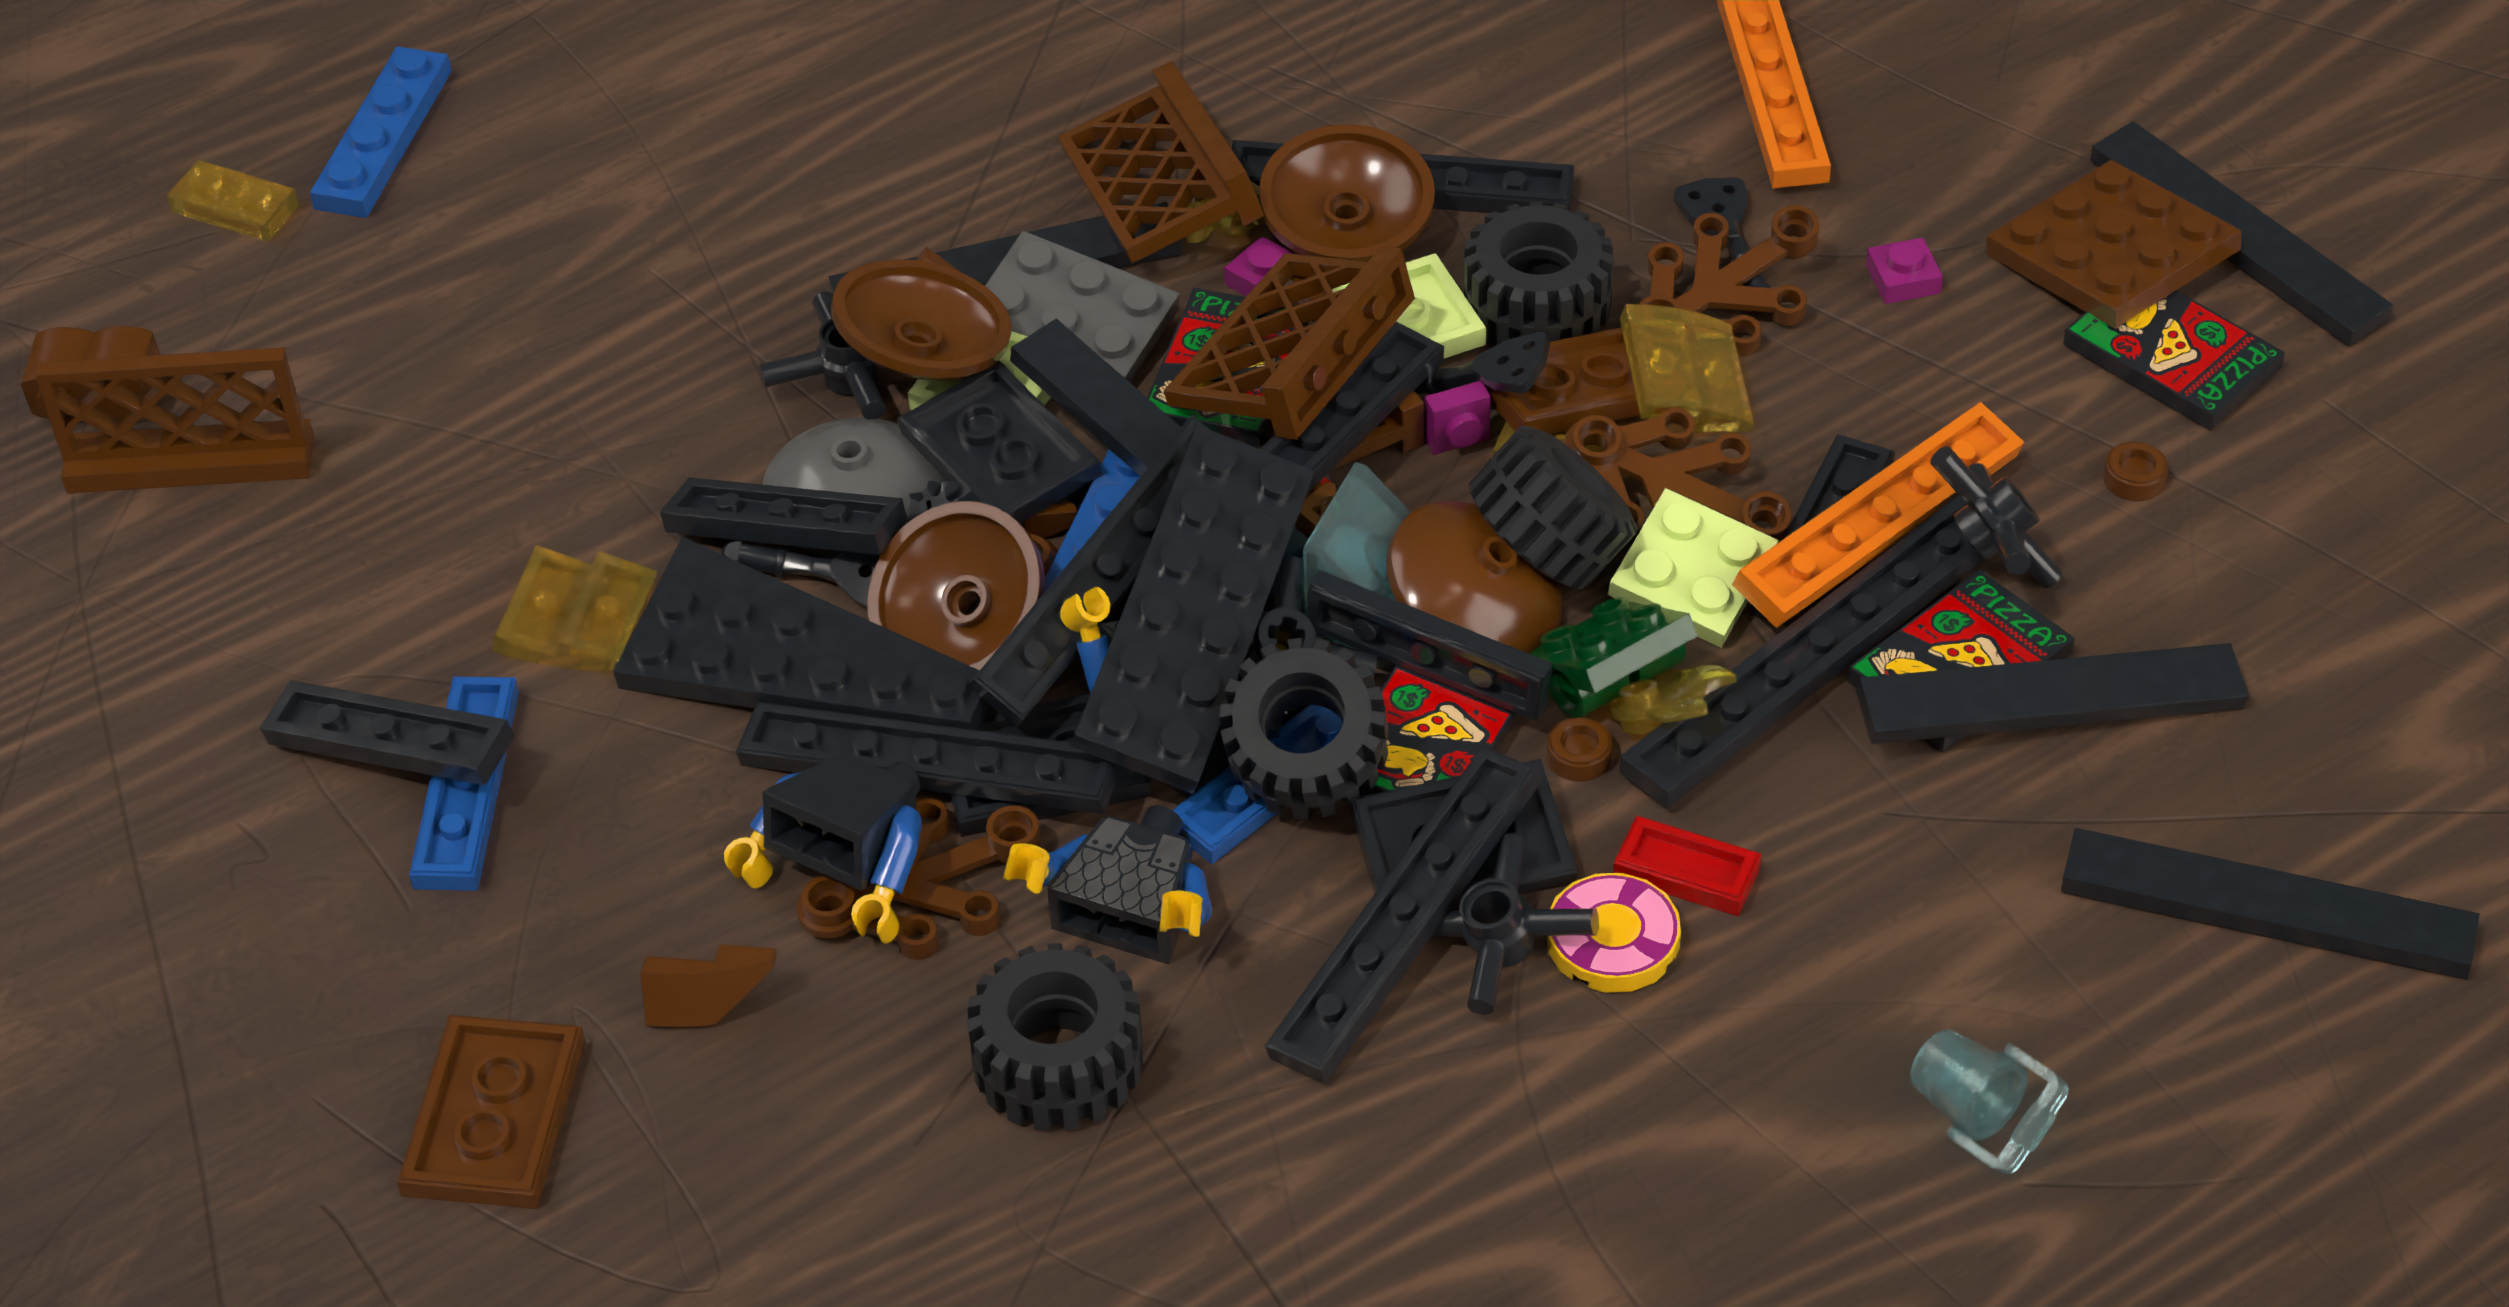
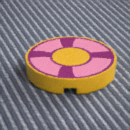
(1634, 938)

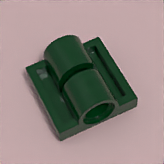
(1610, 650)

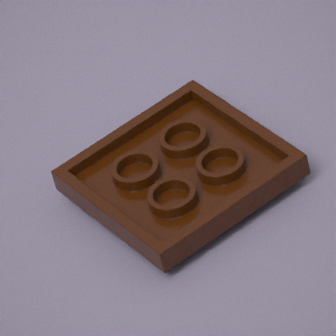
(2113, 243)

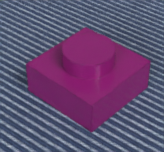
(1252, 265)
(1904, 270)
(1457, 417)

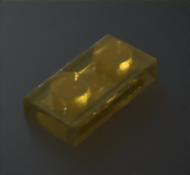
(233, 200)

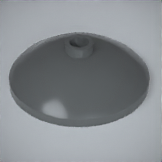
(852, 458)

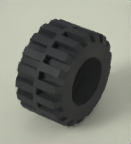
(1539, 272)
(1552, 507)
(1293, 680)
(1066, 1078)

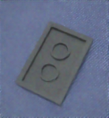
(1099, 303)

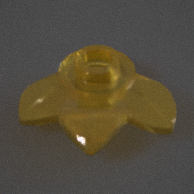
(1668, 697)

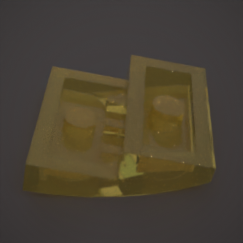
(1686, 364)
(574, 610)

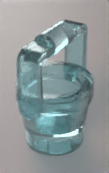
(1982, 1092)

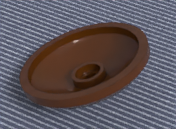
(1346, 192)
(921, 319)
(944, 565)
(1463, 572)

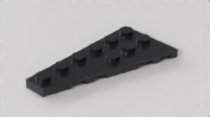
(750, 639)

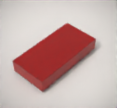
(1689, 865)

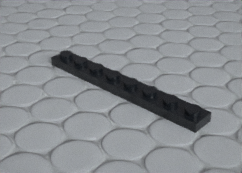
(1804, 657)

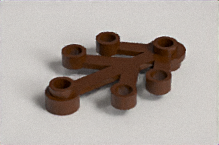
(1724, 287)
(1675, 469)
(1003, 829)

